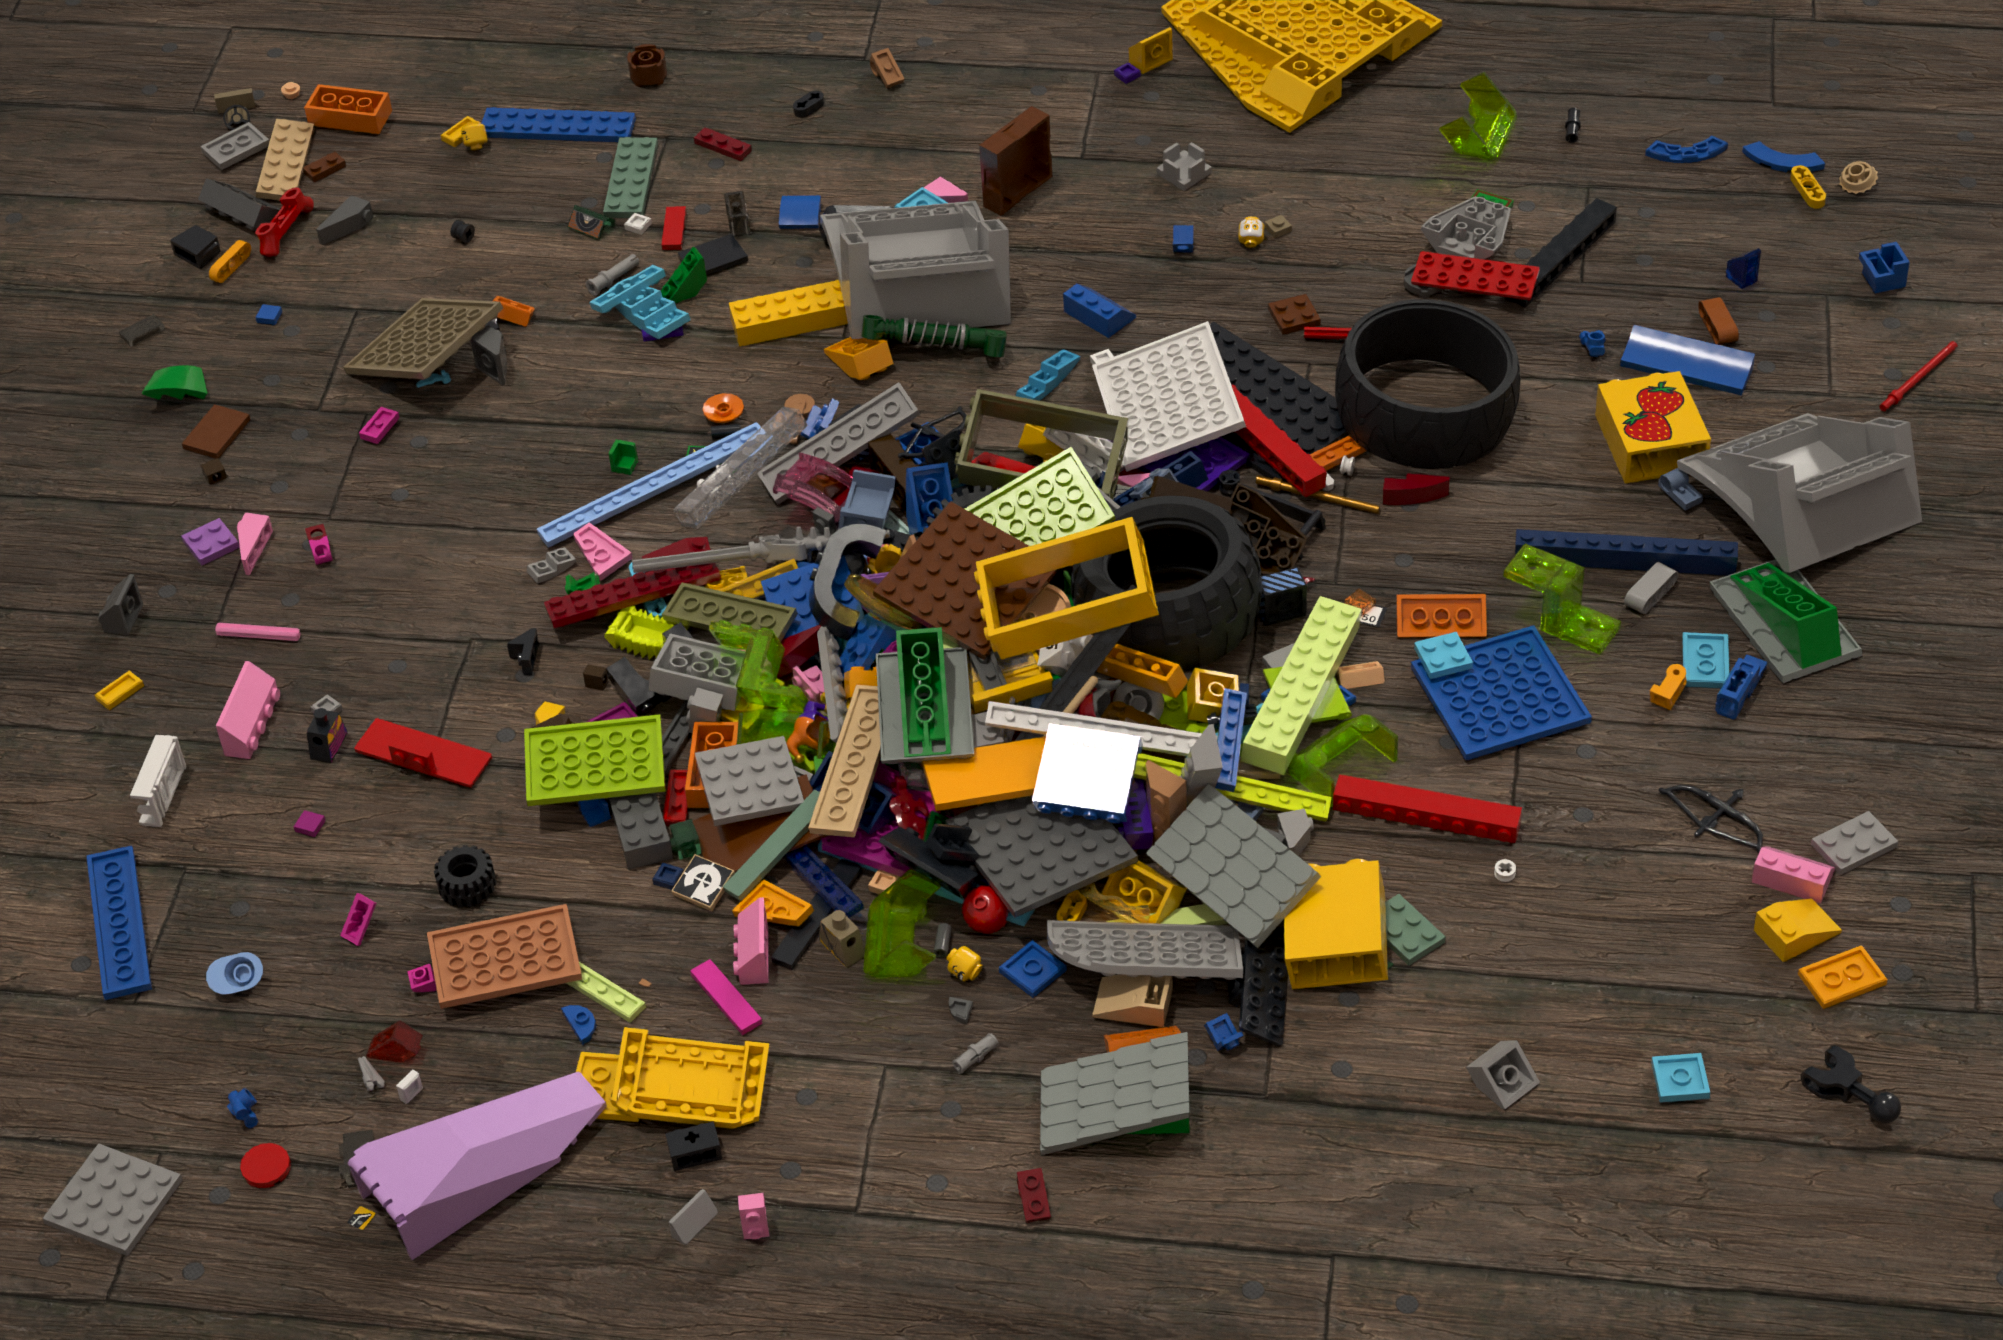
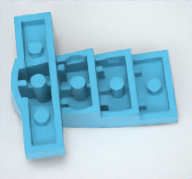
(643, 304)

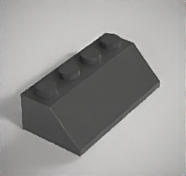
(237, 203)

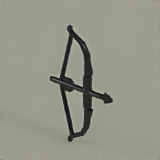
(927, 430)
(1709, 822)

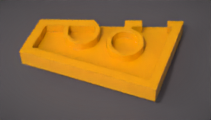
(779, 904)

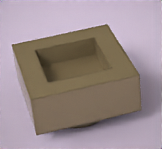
(1278, 226)

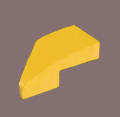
(547, 711)

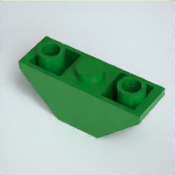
(686, 279)

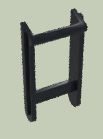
(1296, 512)

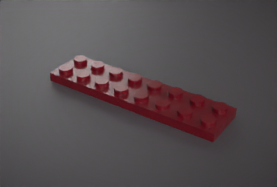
(626, 592)

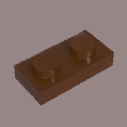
(324, 167)

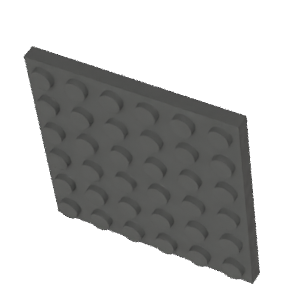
(1040, 855)

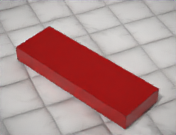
(674, 228)
(676, 803)

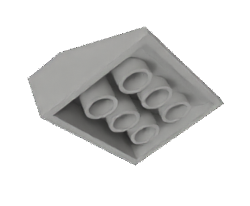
(695, 664)

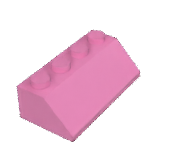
(247, 711)

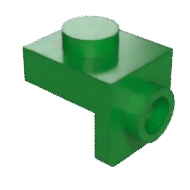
(581, 584)

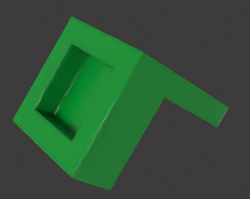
(623, 457)

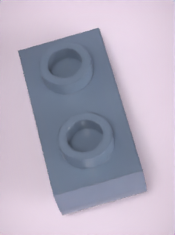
(1678, 488)

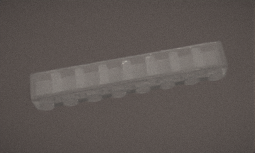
(740, 467)

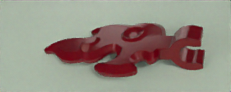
(904, 807)

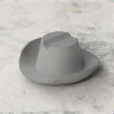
(1140, 698)

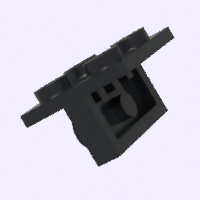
(943, 451)

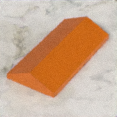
(1441, 614)

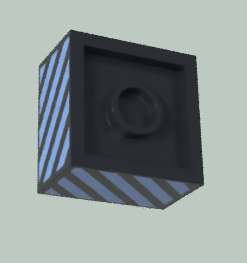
(1283, 596)

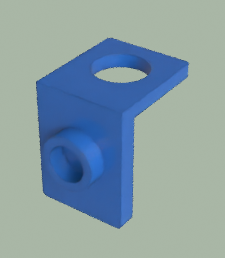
(1183, 238)

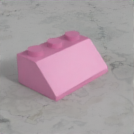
(1792, 874)
(752, 944)

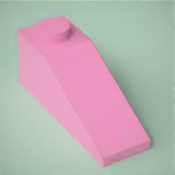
(253, 535)

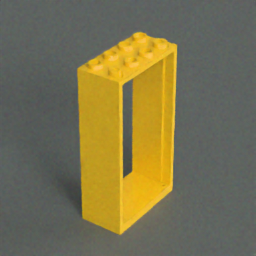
(1072, 621)

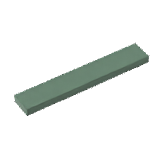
(772, 849)

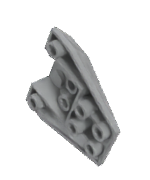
(1468, 229)

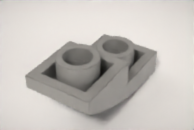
(555, 563)

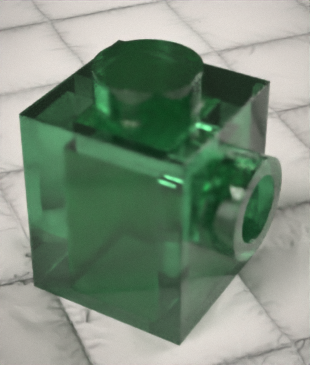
(684, 839)

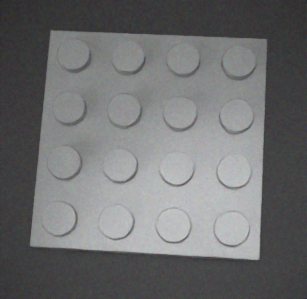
(749, 780)
(112, 1199)

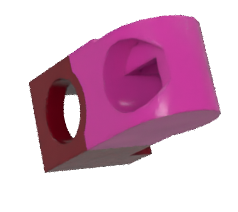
(319, 545)

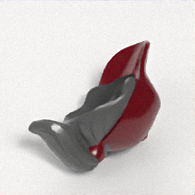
(1098, 698)

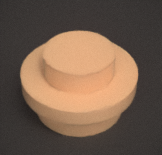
(290, 90)

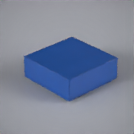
(268, 314)

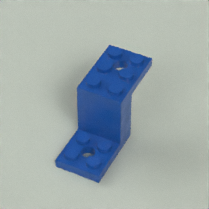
(866, 643)

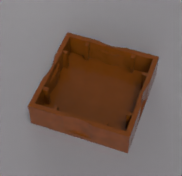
(1015, 160)

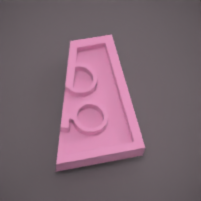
(601, 551)

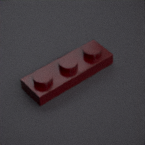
(722, 144)

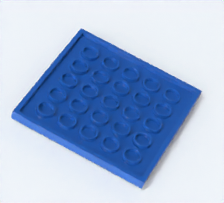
(1507, 696)

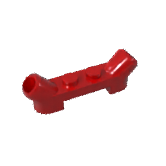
(270, 233)

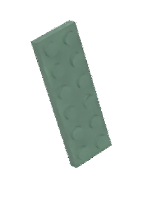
(630, 177)

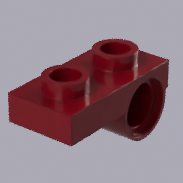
(1033, 1195)

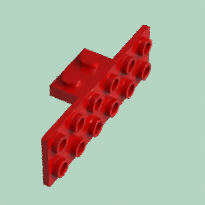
(1475, 275)
(423, 752)

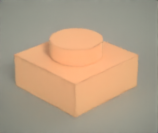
(881, 881)

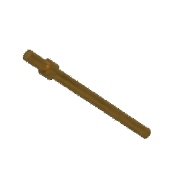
(1277, 484)

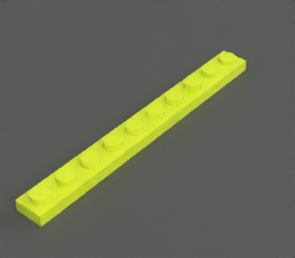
(1254, 791)

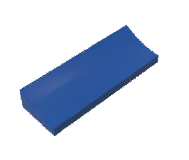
(1697, 360)

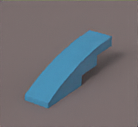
(1049, 376)

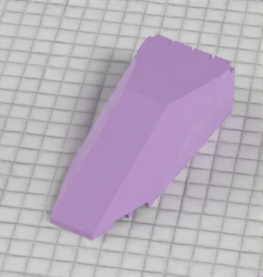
(473, 1159)

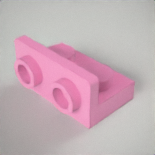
(810, 682)

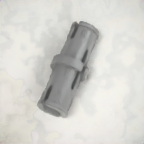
(975, 1053)

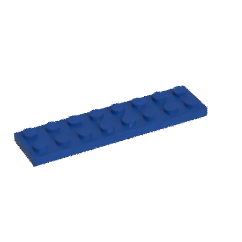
(558, 124)
(118, 923)

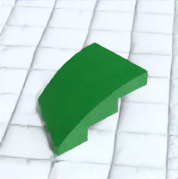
(176, 382)

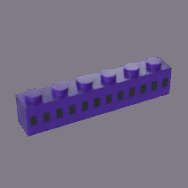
(1138, 828)

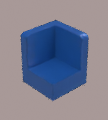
(594, 811)

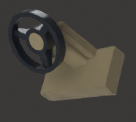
(235, 105)

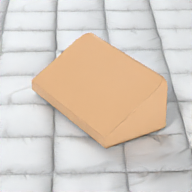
(1360, 675)

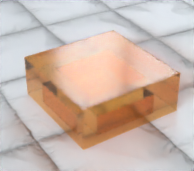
(1361, 600)

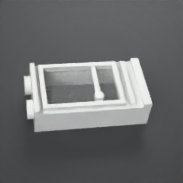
(158, 779)

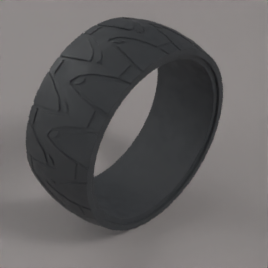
(1438, 334)

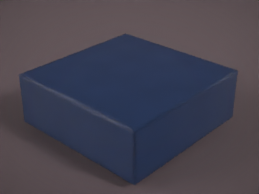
(667, 876)

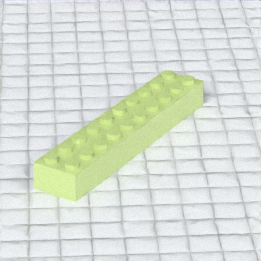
(1301, 685)

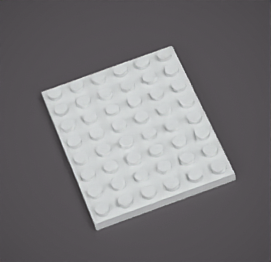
(1170, 394)

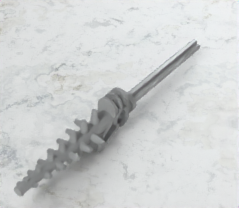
(769, 548)

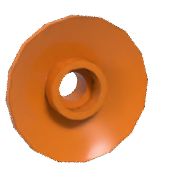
(723, 408)

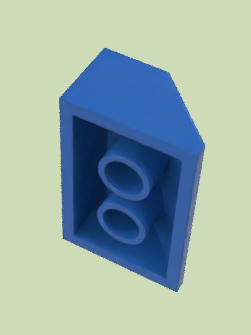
(1096, 310)

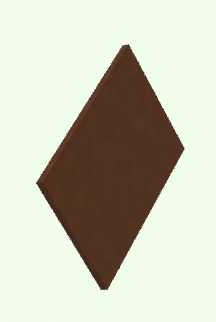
(737, 841)

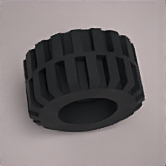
(460, 863)

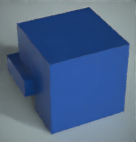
(1885, 268)

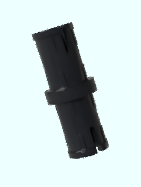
(1572, 125)

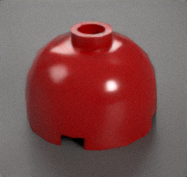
(984, 910)

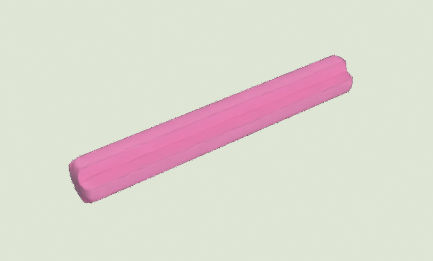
(257, 631)

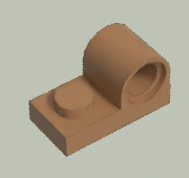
(885, 66)

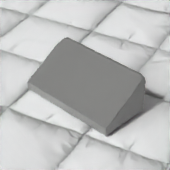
(692, 1217)

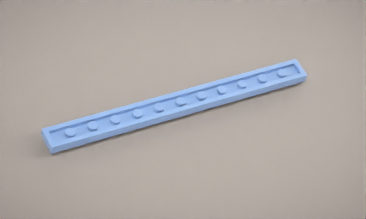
(645, 487)

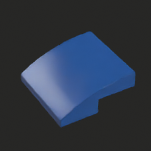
(799, 212)

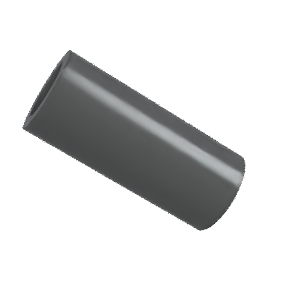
(942, 940)

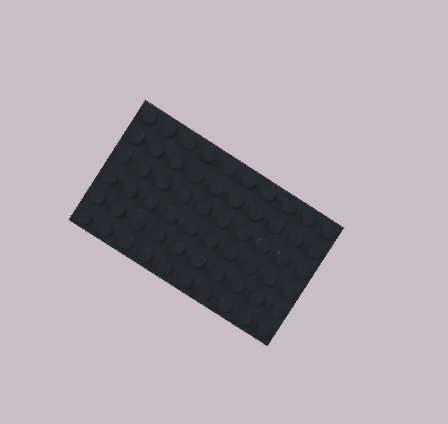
(1282, 395)

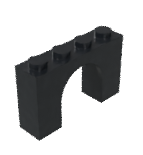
(634, 687)

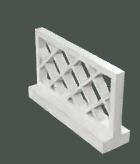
(1089, 449)

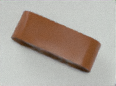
(1718, 321)

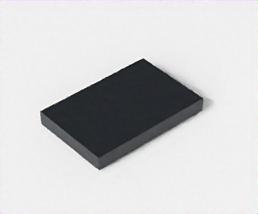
(719, 254)

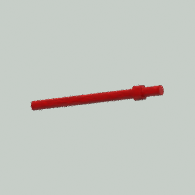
(1897, 395)

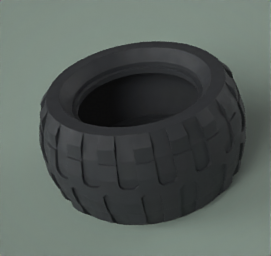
(1183, 539)

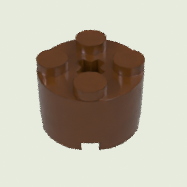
(647, 65)

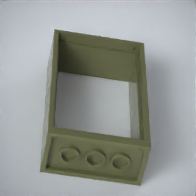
(1038, 414)

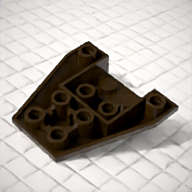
(1271, 533)

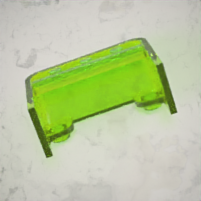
(1492, 125)
(773, 723)
(1308, 763)
(891, 928)

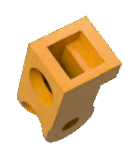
(1670, 688)

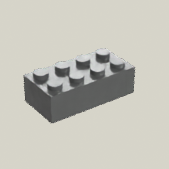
(640, 829)

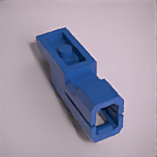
(1739, 685)

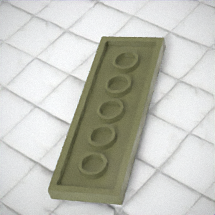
(700, 605)

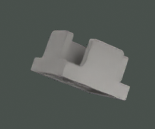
(1184, 167)

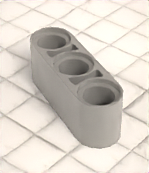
(1651, 588)

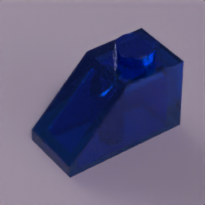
(1744, 268)

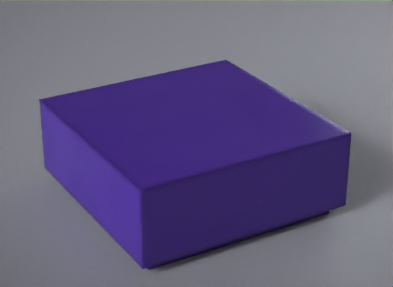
(1127, 73)

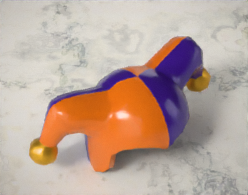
(806, 729)

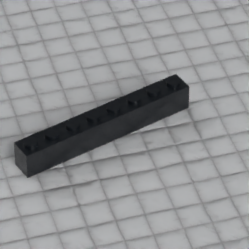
(1570, 245)

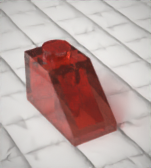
(395, 1043)

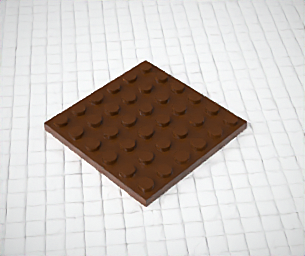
(939, 585)

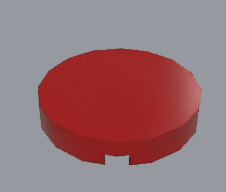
(265, 1165)

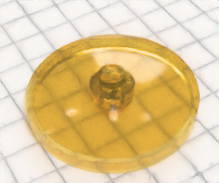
(862, 591)

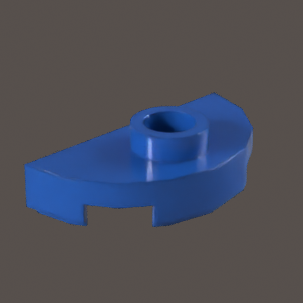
(581, 1021)

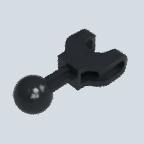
(1845, 1081)

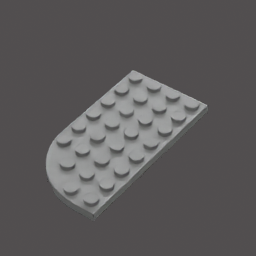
(1148, 948)

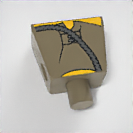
(836, 933)

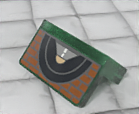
(589, 221)

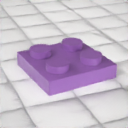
(210, 541)

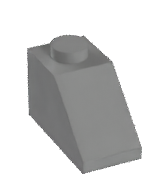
(1296, 828)

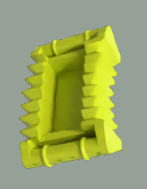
(638, 632)

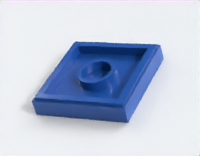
(1032, 969)

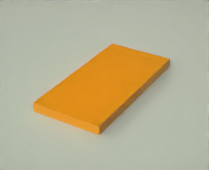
(991, 776)

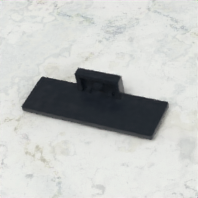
(1262, 989)

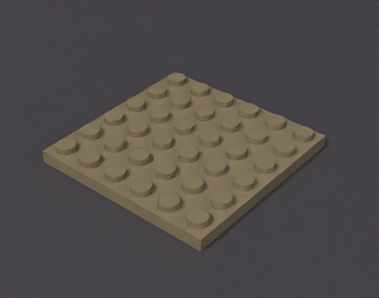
(423, 338)

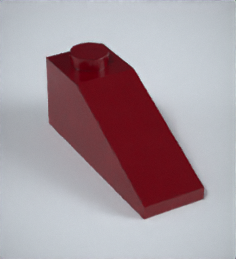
(686, 545)
(798, 650)

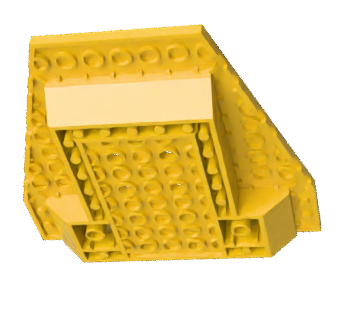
(1292, 54)

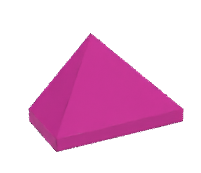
(358, 919)

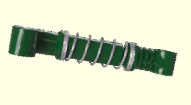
(991, 341)

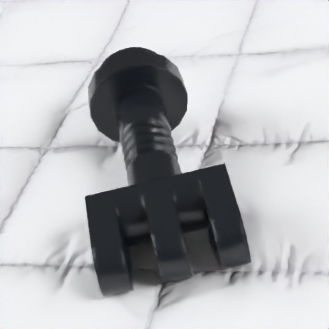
(1249, 716)

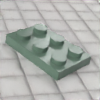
(1409, 931)

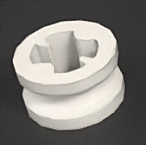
(1347, 465)
(1505, 876)

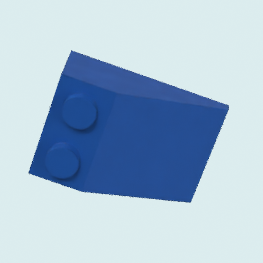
(924, 491)

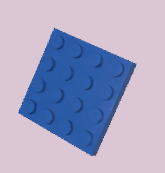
(793, 591)

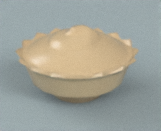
(1858, 177)

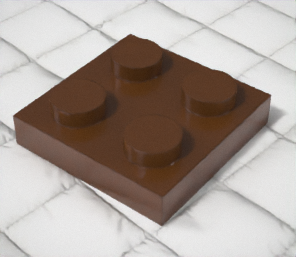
(1294, 314)

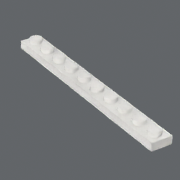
(1038, 721)

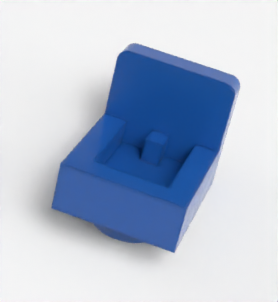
(1223, 1033)

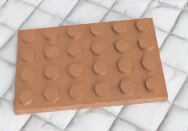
(504, 956)

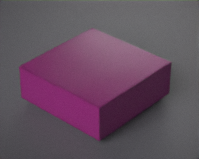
(309, 823)

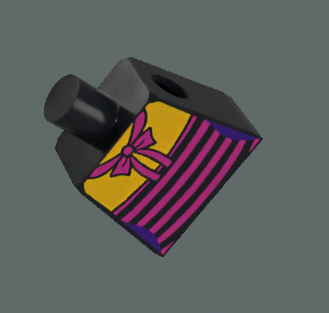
(325, 735)

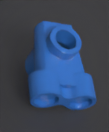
(1594, 342)
(241, 1105)

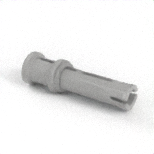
(606, 278)

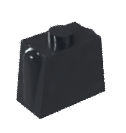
(196, 246)

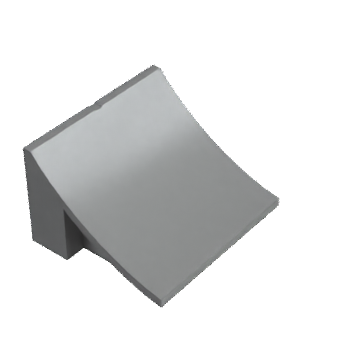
(921, 264)
(1816, 484)

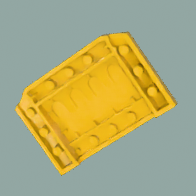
(689, 1080)

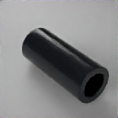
(724, 430)

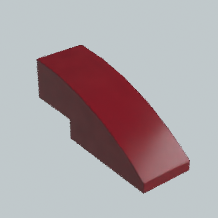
(1414, 489)

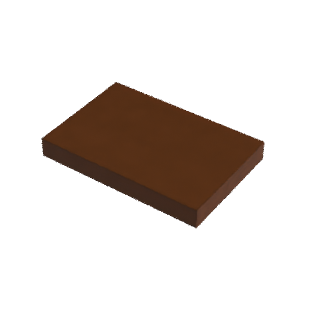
(216, 431)

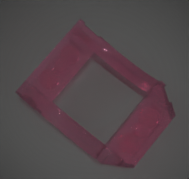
(796, 487)

